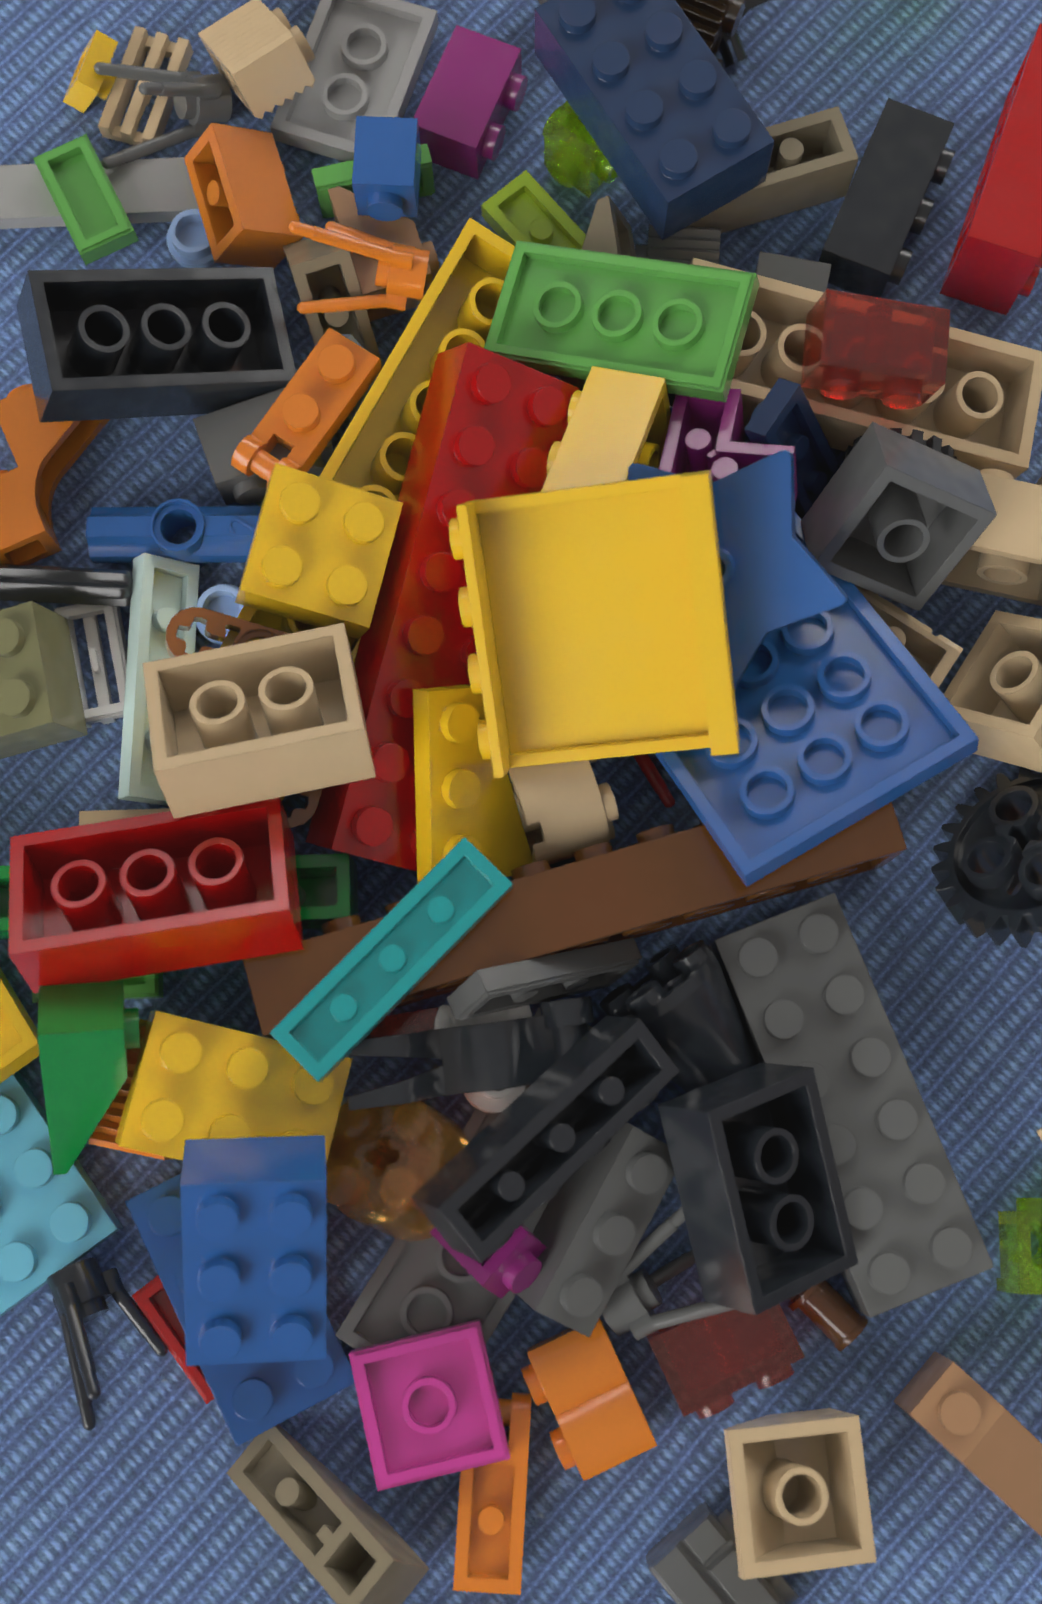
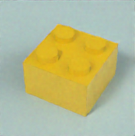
(318, 551)

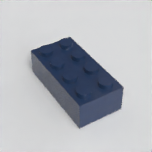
(654, 104)

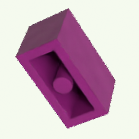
(470, 100)

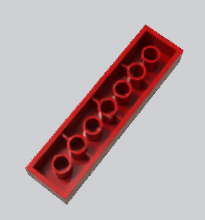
(477, 439)

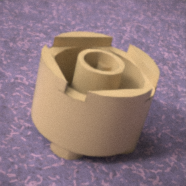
(563, 808)

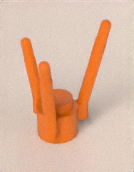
(399, 268)

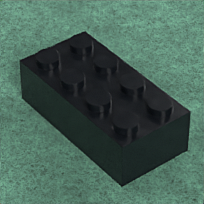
(152, 340)

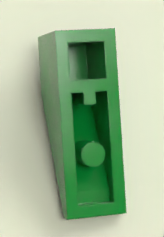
(82, 1060)

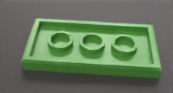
(624, 314)

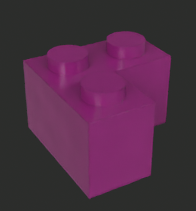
(712, 438)

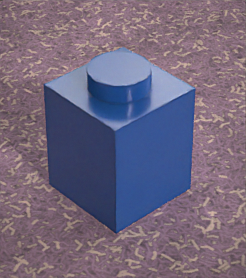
(386, 167)

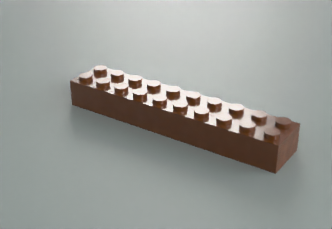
(587, 903)

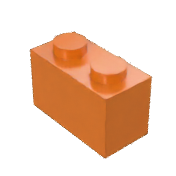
(242, 195)

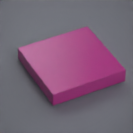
(429, 1405)

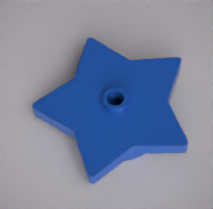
(768, 570)

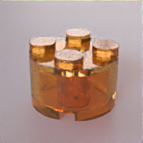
(386, 1157)

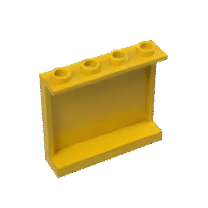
(597, 621)

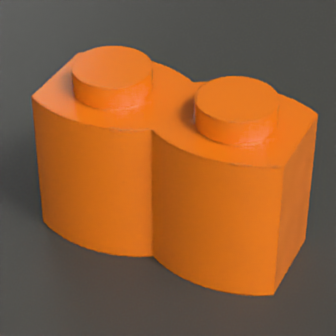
(590, 1399)

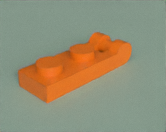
(309, 407)
(494, 1512)

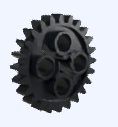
(995, 861)

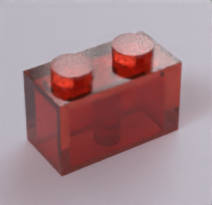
(875, 349)
(723, 1354)

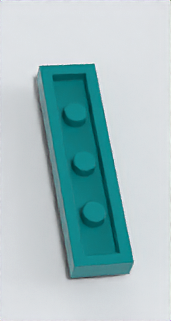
(391, 960)

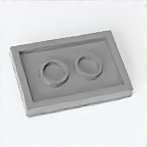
(362, 67)

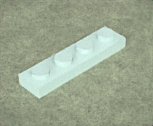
(158, 593)

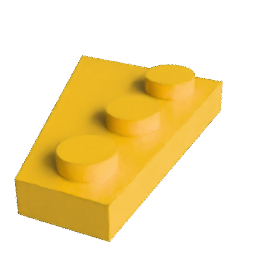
(457, 787)

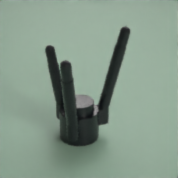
(79, 1297)

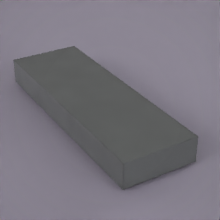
(543, 978)

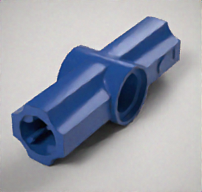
(124, 533)

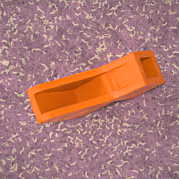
(43, 458)

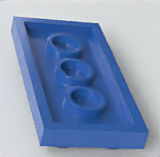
(248, 1394)

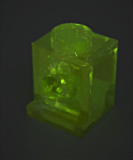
(1019, 1269)

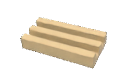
(122, 89)

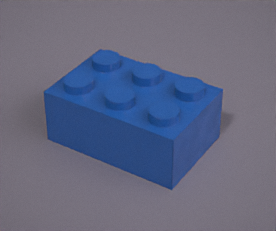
(254, 1249)

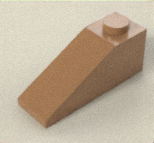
(978, 1434)

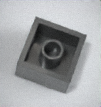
(897, 517)

